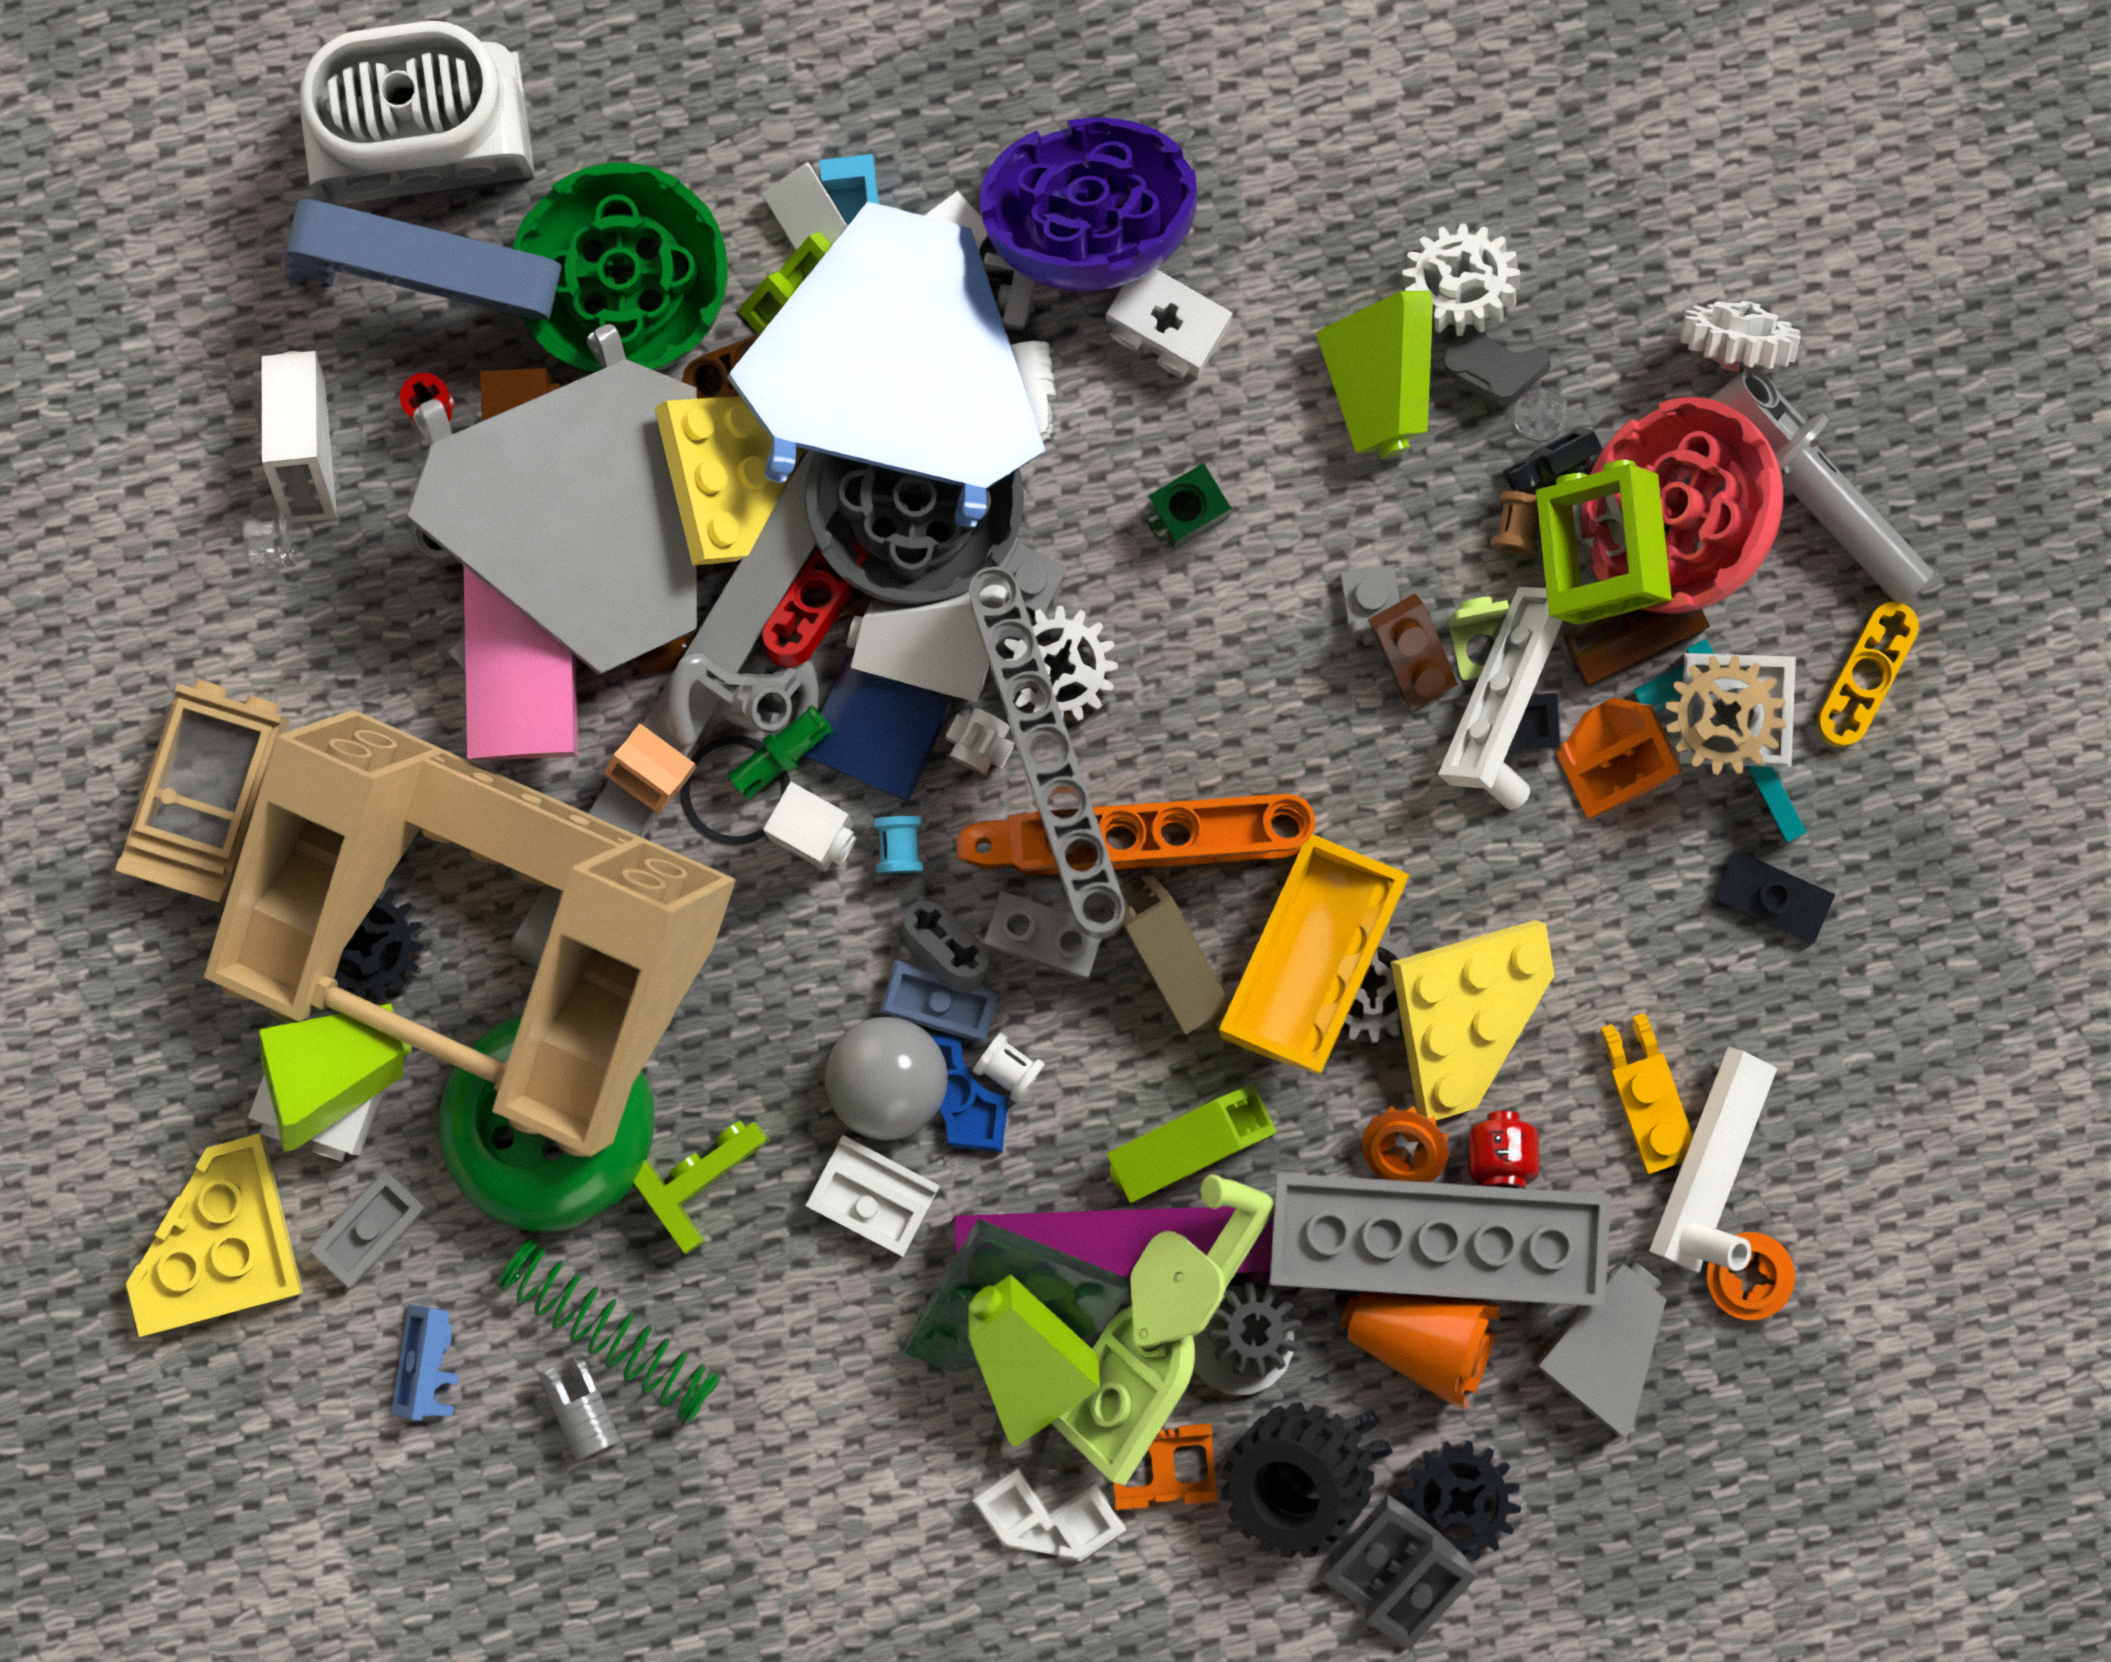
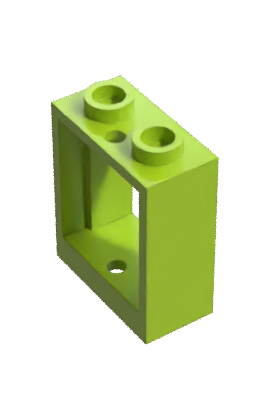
(1645, 544)

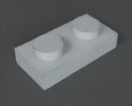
(368, 1229)

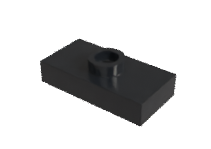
(1773, 897)

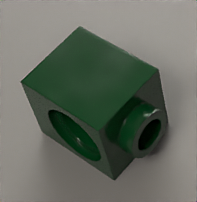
(1199, 487)

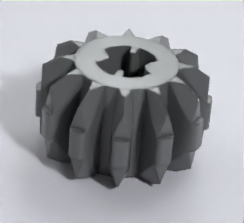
(1272, 1332)

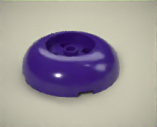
(1058, 197)

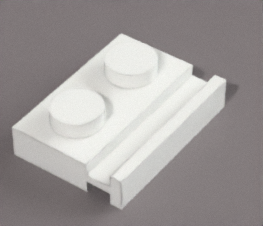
(873, 1196)

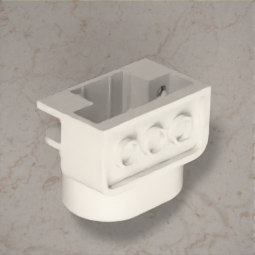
(453, 133)

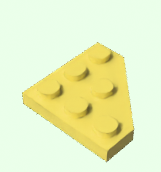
(718, 475)
(1467, 1010)
(218, 1244)

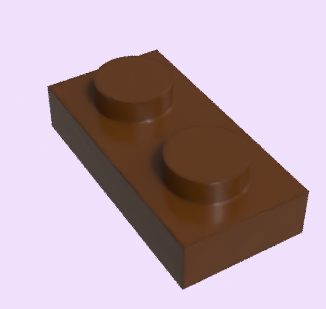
(1413, 652)

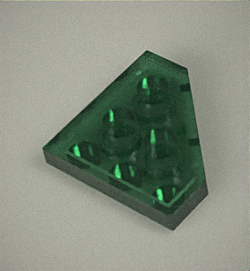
(1069, 1287)

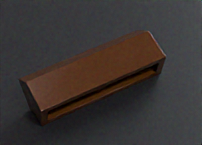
(1628, 639)

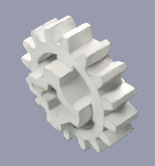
(1462, 279)
(1740, 336)
(1082, 674)

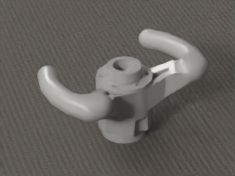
(746, 700)

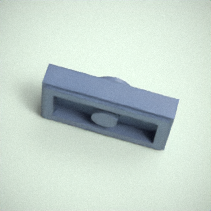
(926, 1001)

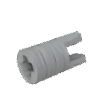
(584, 1420)

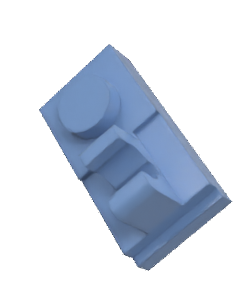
(423, 1344)

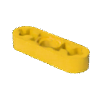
(1898, 645)

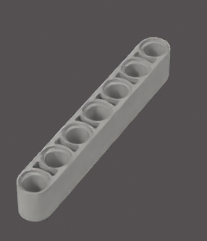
(1040, 726)

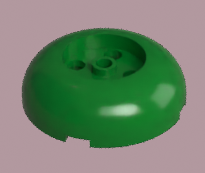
(620, 209)
(520, 1182)

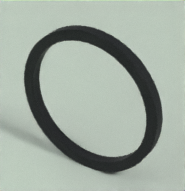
(686, 791)

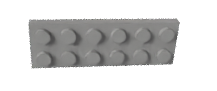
(1440, 1239)

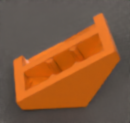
(1617, 755)

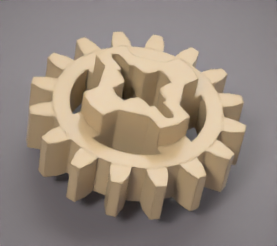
(1747, 700)

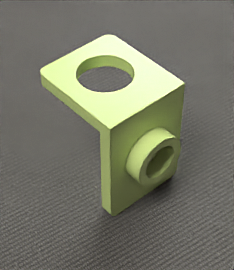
(1474, 618)

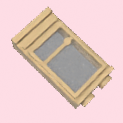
(201, 791)

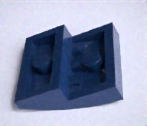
(879, 730)

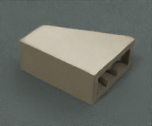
(1170, 954)

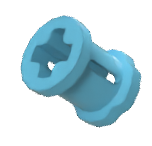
(898, 845)

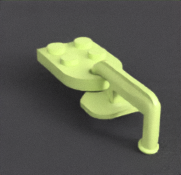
(1149, 1347)

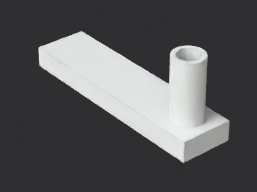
(1501, 699)
(1690, 1219)

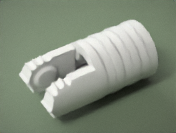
(1037, 378)

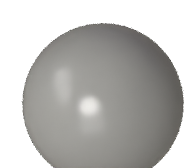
(886, 1078)

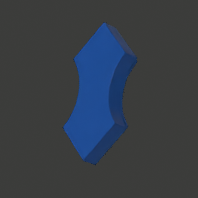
(971, 1113)

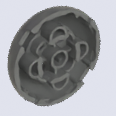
(909, 564)

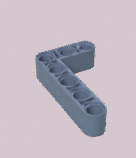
(417, 258)

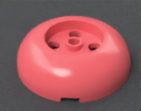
(1735, 525)

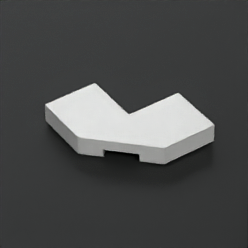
(1025, 1523)

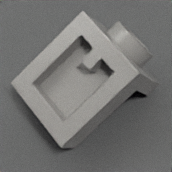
(1013, 300)
(1035, 574)
(1366, 595)

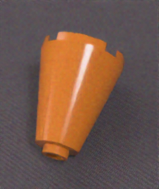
(1425, 1338)

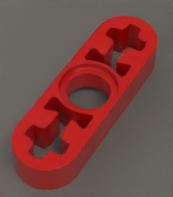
(814, 621)

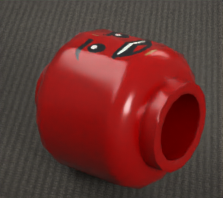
(1503, 1151)

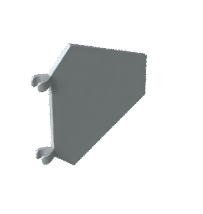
(569, 508)

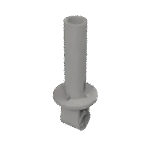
(1823, 486)

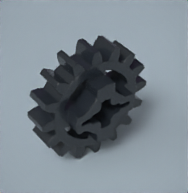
(374, 966)
(1444, 1479)

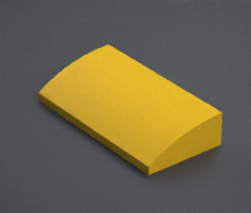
(1313, 955)

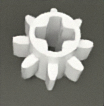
(979, 741)

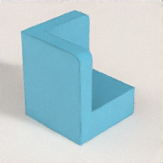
(850, 183)

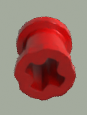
(422, 383)

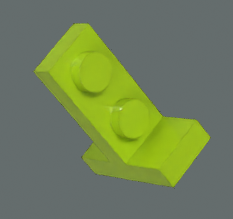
(692, 1177)

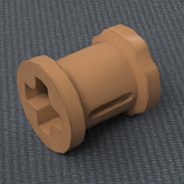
(1517, 524)

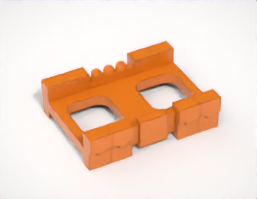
(1164, 1483)

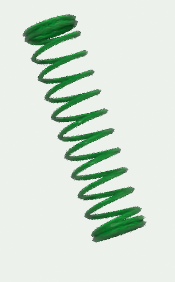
(510, 1276)

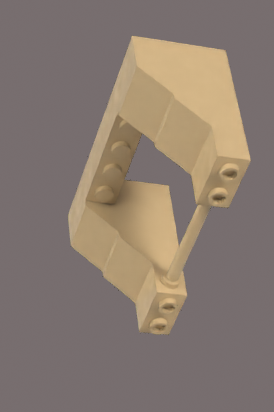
(616, 964)

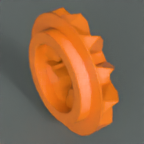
(1395, 1162)
(1762, 1299)

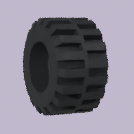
(1274, 1510)

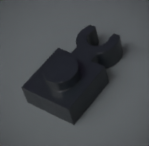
(1564, 456)
(1539, 726)

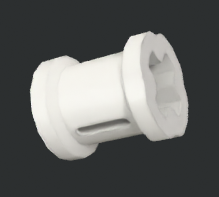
(1008, 1067)

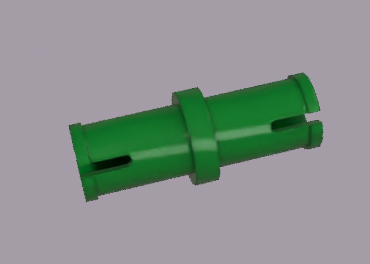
(780, 752)

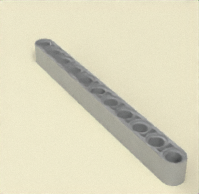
(729, 642)

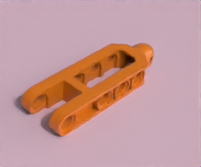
(1218, 831)

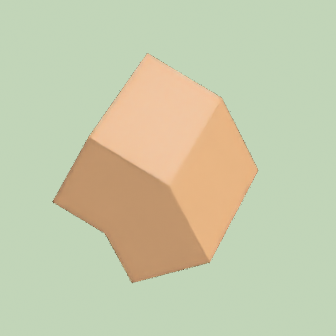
(649, 768)

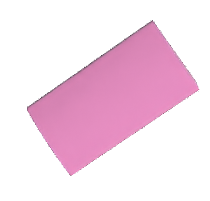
(516, 682)

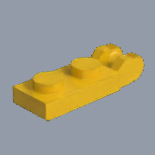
(1649, 1098)

